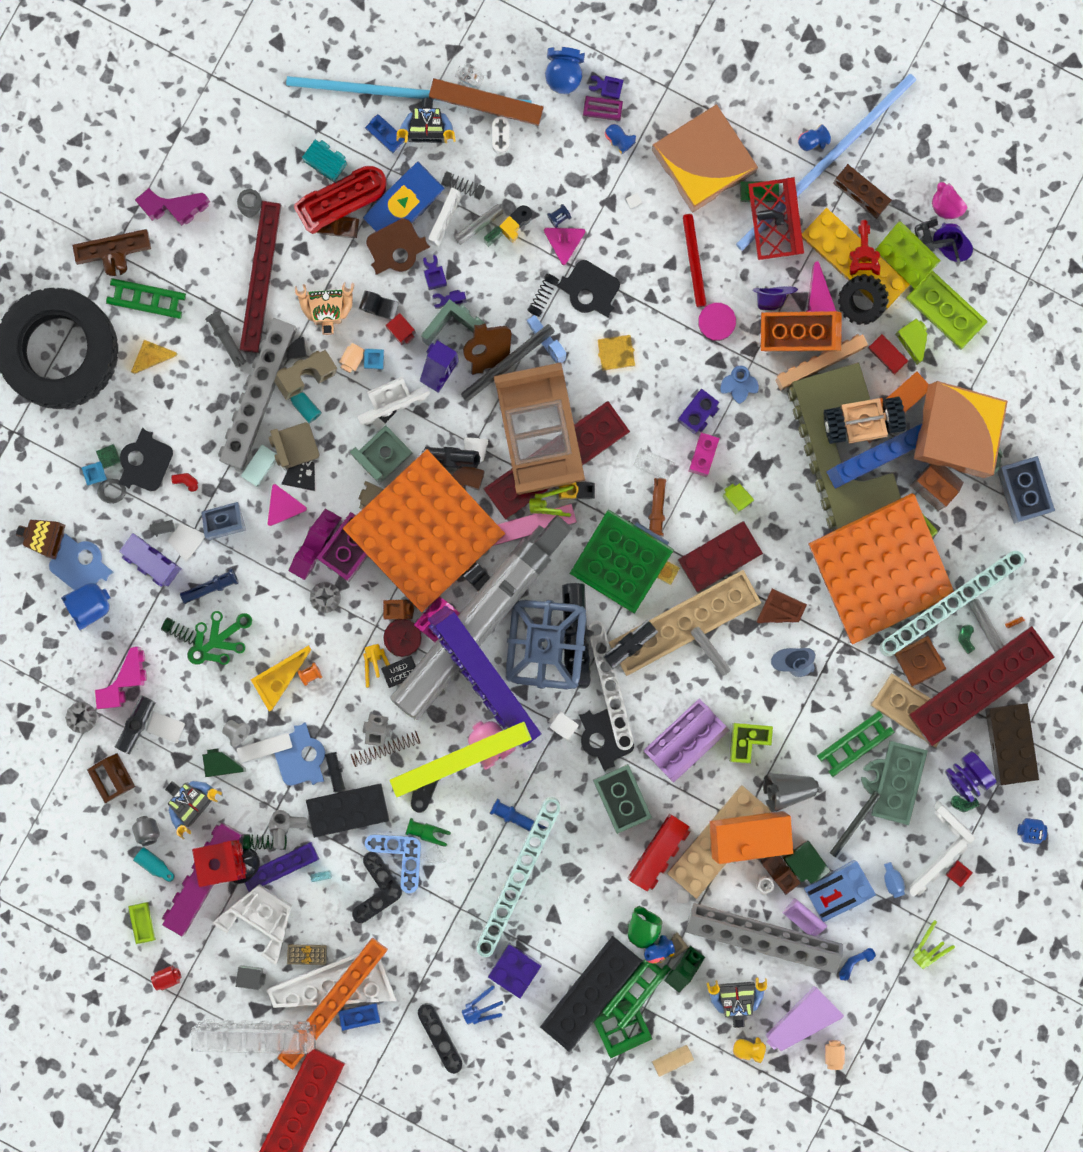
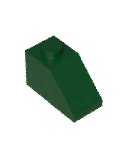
(220, 763)

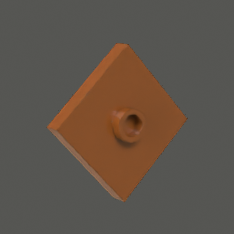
(920, 661)

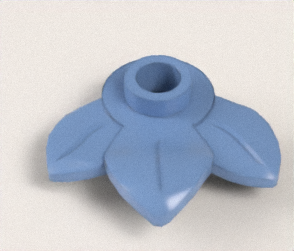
(739, 387)

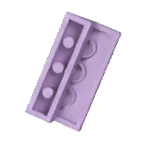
(686, 740)

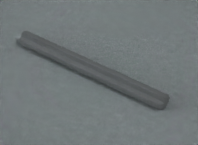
(508, 362)

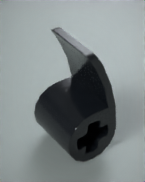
(378, 306)
(476, 576)

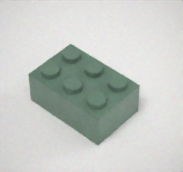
(622, 798)

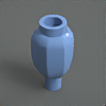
(894, 881)

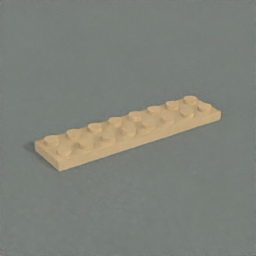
(703, 610)

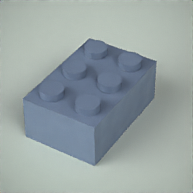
(1025, 489)

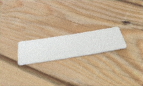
(264, 748)

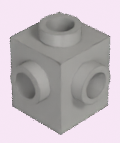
(376, 730)

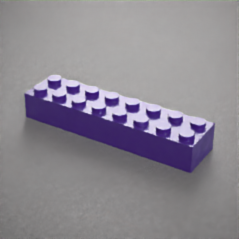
(480, 671)

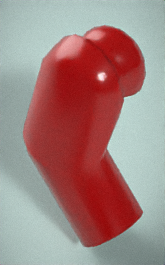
(186, 479)

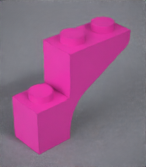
(129, 676)

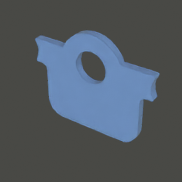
(69, 568)
(291, 763)

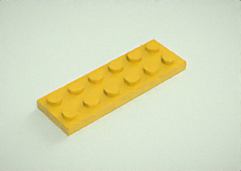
(836, 241)

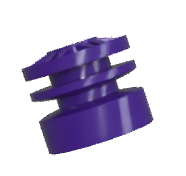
(970, 777)

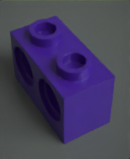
(695, 409)

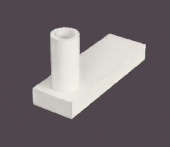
(450, 202)

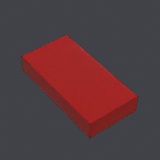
(888, 354)

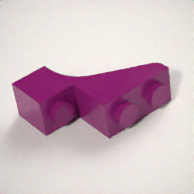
(181, 208)
(314, 543)

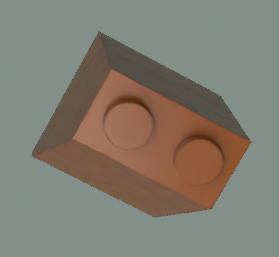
(937, 485)

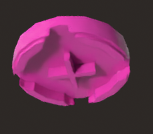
(717, 321)

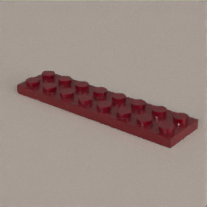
(593, 434)
(981, 686)

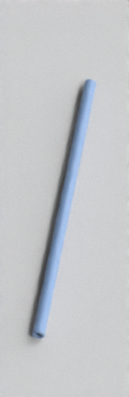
(835, 152)

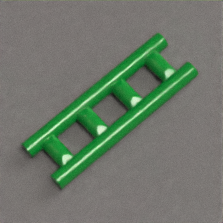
(138, 289)
(843, 742)
(636, 1003)

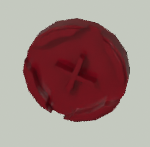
(402, 637)

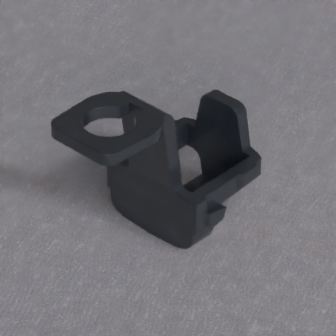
(927, 239)

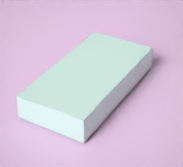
(259, 465)

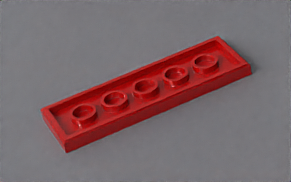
(303, 1103)

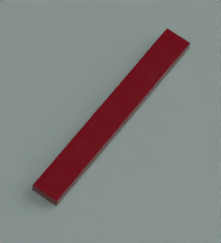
(260, 277)

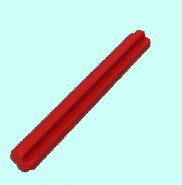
(694, 260)

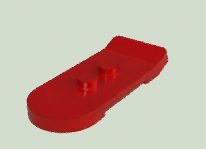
(341, 198)

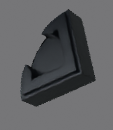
(297, 349)

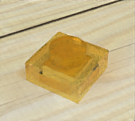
(668, 573)

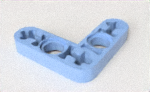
(554, 348)
(402, 849)

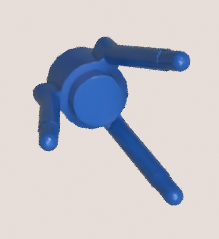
(472, 1014)

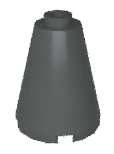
(788, 790)

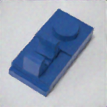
(384, 133)

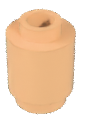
(351, 358)
(834, 1055)

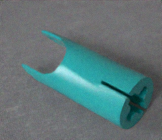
(305, 407)
(153, 864)

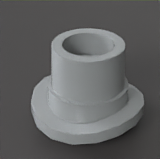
(236, 732)

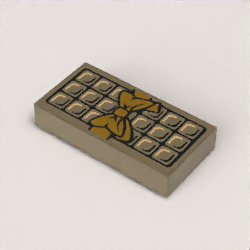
(307, 954)

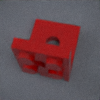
(230, 860)

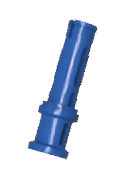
(510, 815)

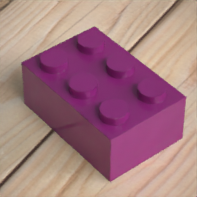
(343, 553)

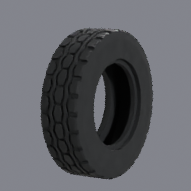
(24, 319)

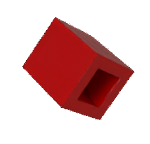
(401, 329)

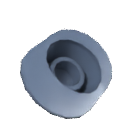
(794, 660)

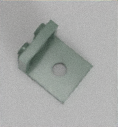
(449, 310)
(373, 462)

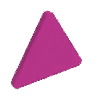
(564, 241)
(283, 506)

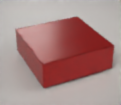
(959, 873)

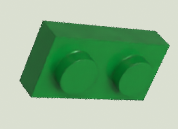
(758, 192)

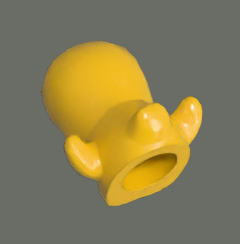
(747, 1050)

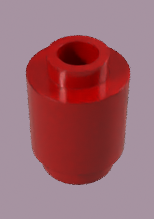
(166, 978)

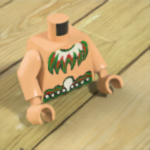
(326, 306)

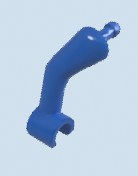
(846, 970)

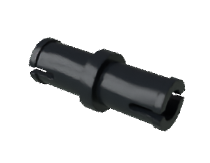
(335, 772)

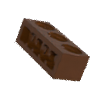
(862, 191)

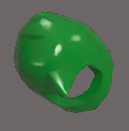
(644, 932)

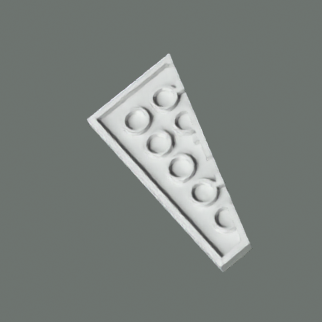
(315, 985)

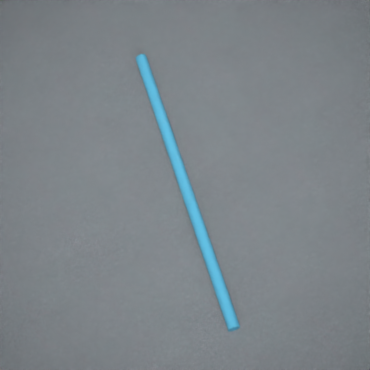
(360, 88)

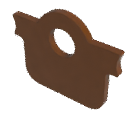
(392, 237)
(497, 347)

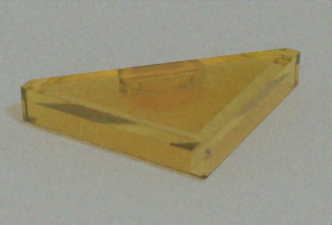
(151, 355)

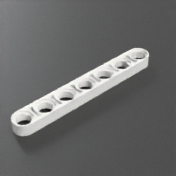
(609, 695)

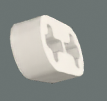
(495, 135)

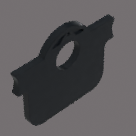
(597, 281)
(154, 465)
(601, 724)

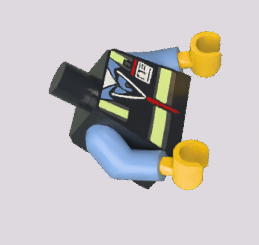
(426, 125)

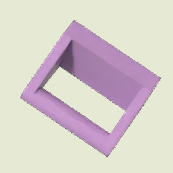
(804, 918)

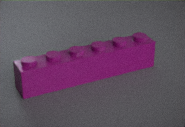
(192, 896)

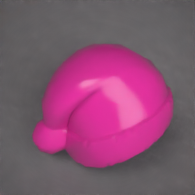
(947, 202)

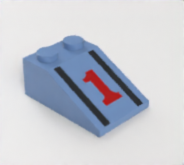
(840, 891)

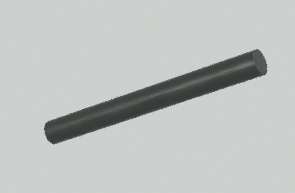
(855, 823)

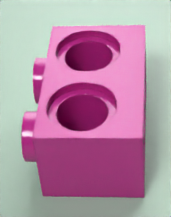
(704, 454)
(422, 623)

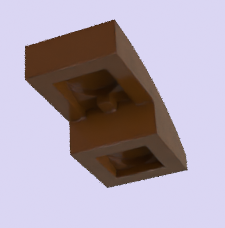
(342, 227)
(780, 873)

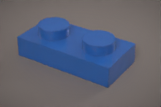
(359, 1016)

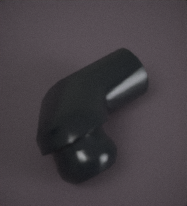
(771, 214)

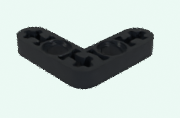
(382, 894)

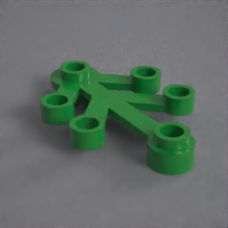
(217, 640)

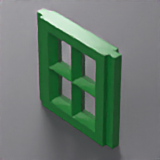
(628, 1043)

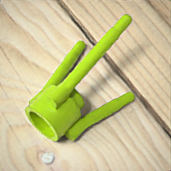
(539, 506)
(924, 958)

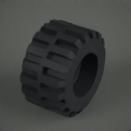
(852, 311)

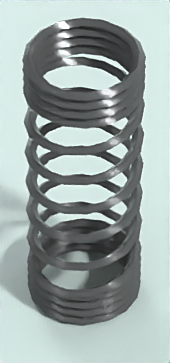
(448, 178)

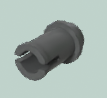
(162, 527)

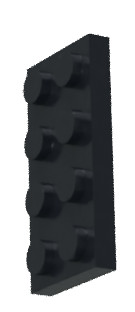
(347, 810)

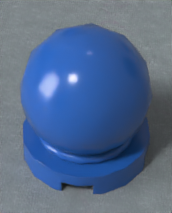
(563, 71)

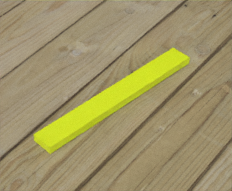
(460, 759)

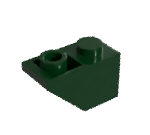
(684, 969)

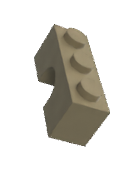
(317, 365)

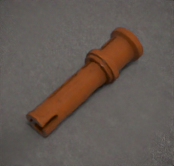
(656, 517)

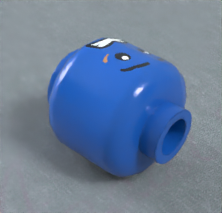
(1032, 831)

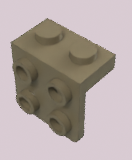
(294, 445)

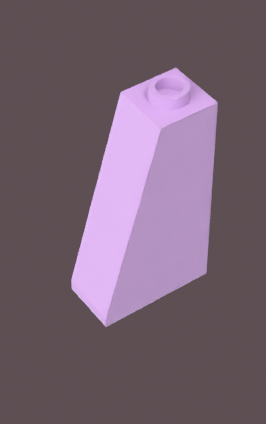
(803, 1020)

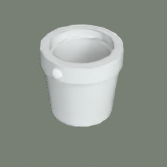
(477, 445)

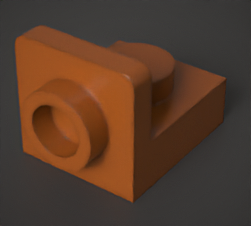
(398, 609)

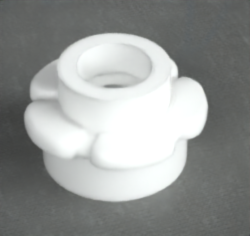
(770, 885)

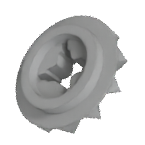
(331, 603)
(89, 715)

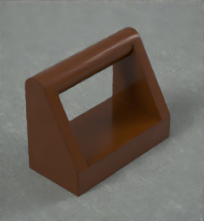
(117, 774)

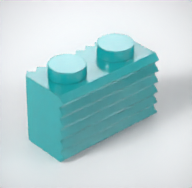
(325, 160)

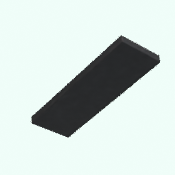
(591, 993)

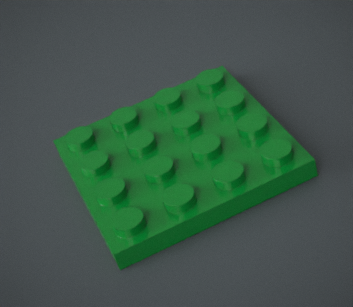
(621, 561)

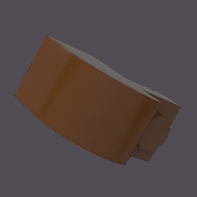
(469, 477)

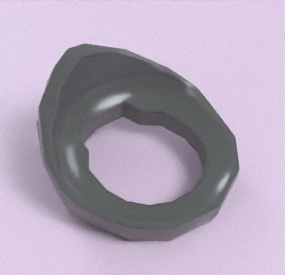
(249, 211)
(100, 492)

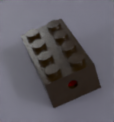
(1012, 744)

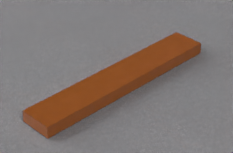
(486, 102)

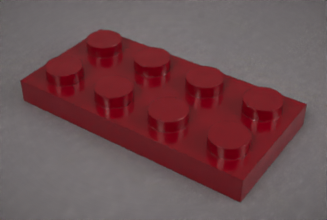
(720, 556)

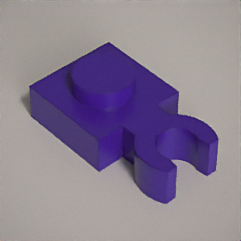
(610, 87)
(434, 275)

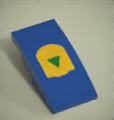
(406, 198)

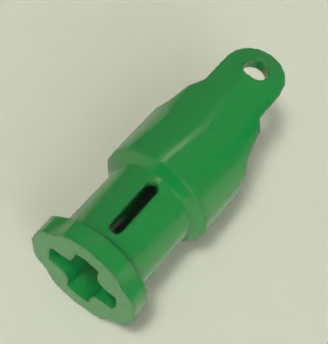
(426, 831)

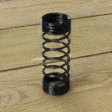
(550, 279)

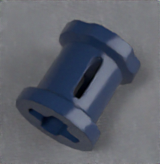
(565, 215)

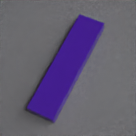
(283, 866)

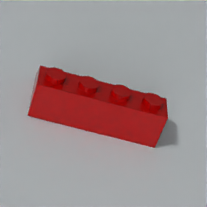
(658, 853)

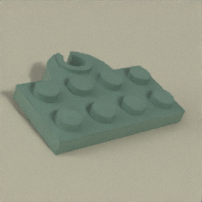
(896, 781)

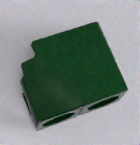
(806, 863)

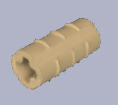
(673, 1060)

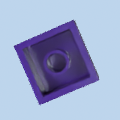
(514, 970)

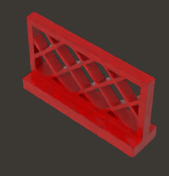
(793, 218)

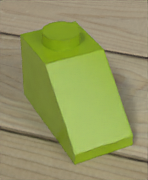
(914, 339)
(737, 497)

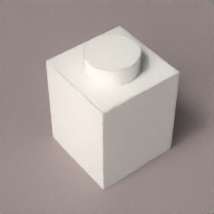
(563, 725)

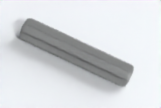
(479, 224)
(986, 624)
(711, 652)

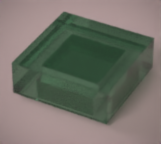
(492, 236)
(108, 456)

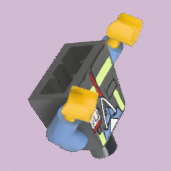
(189, 803)
(737, 999)

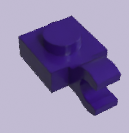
(455, 296)

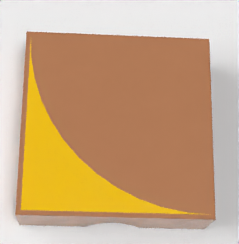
(704, 158)
(961, 429)

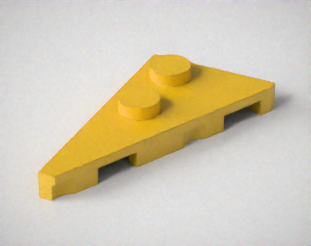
(275, 680)

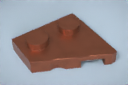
(781, 608)

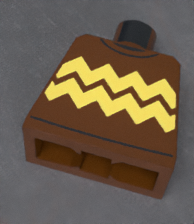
(42, 536)

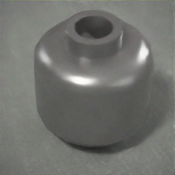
(145, 831)

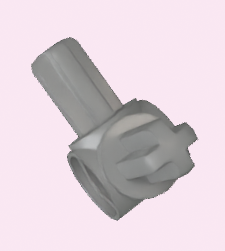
(280, 829)

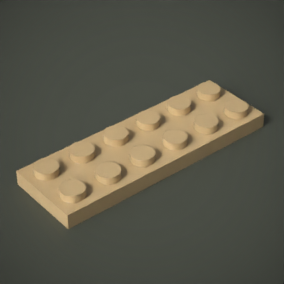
(696, 867)

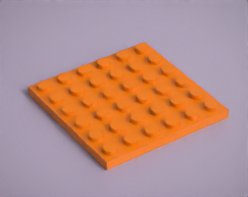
(423, 530)
(881, 568)

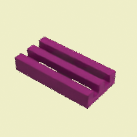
(600, 108)

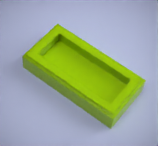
(142, 923)

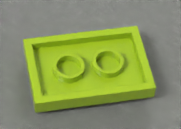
(908, 255)

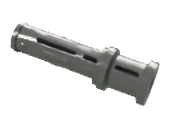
(221, 331)

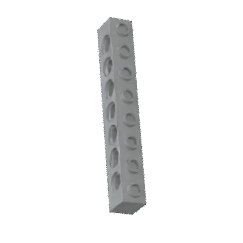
(260, 404)
(764, 938)

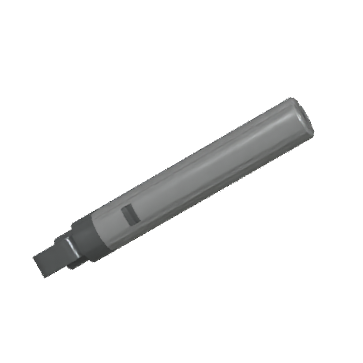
(482, 615)

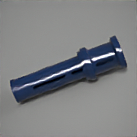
(217, 583)

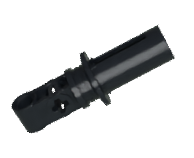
(575, 594)

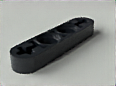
(437, 1039)

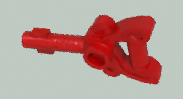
(864, 253)

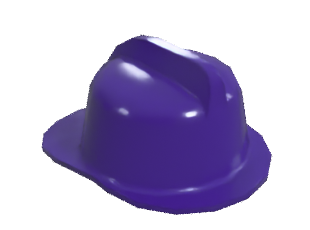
(963, 244)
(773, 297)

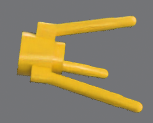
(373, 654)

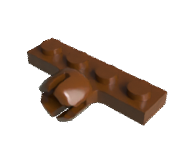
(112, 250)

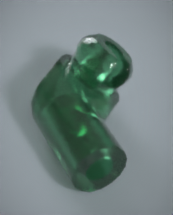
(964, 638)
(962, 805)

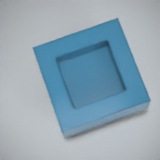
(374, 359)
(94, 473)

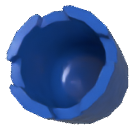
(87, 604)

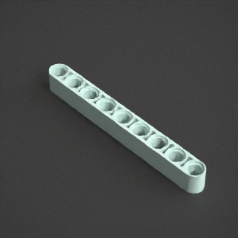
(960, 599)
(518, 886)

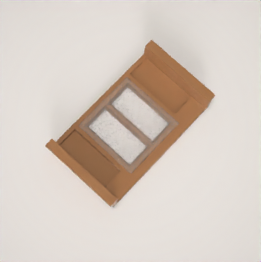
(539, 428)

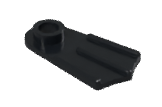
(424, 794)

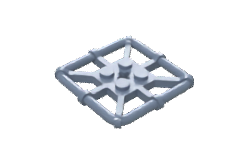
(553, 653)

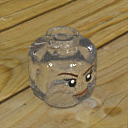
(469, 76)

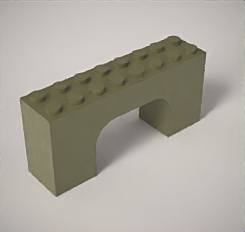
(810, 400)

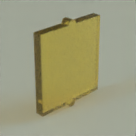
(616, 352)

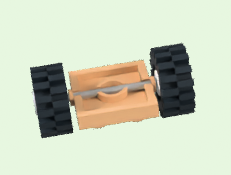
(864, 420)

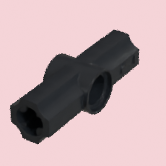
(455, 457)
(630, 644)
(130, 736)

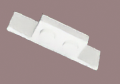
(391, 397)

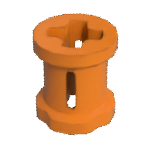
(310, 674)

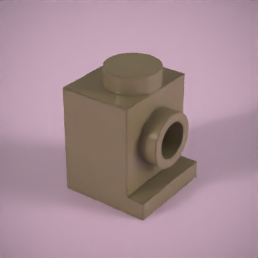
(368, 494)

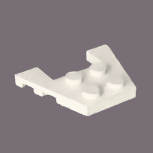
(264, 912)

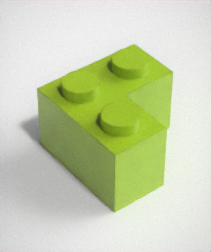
(744, 736)

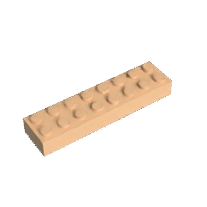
(821, 362)

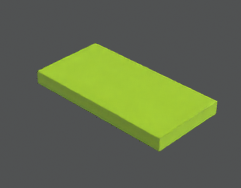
(946, 310)

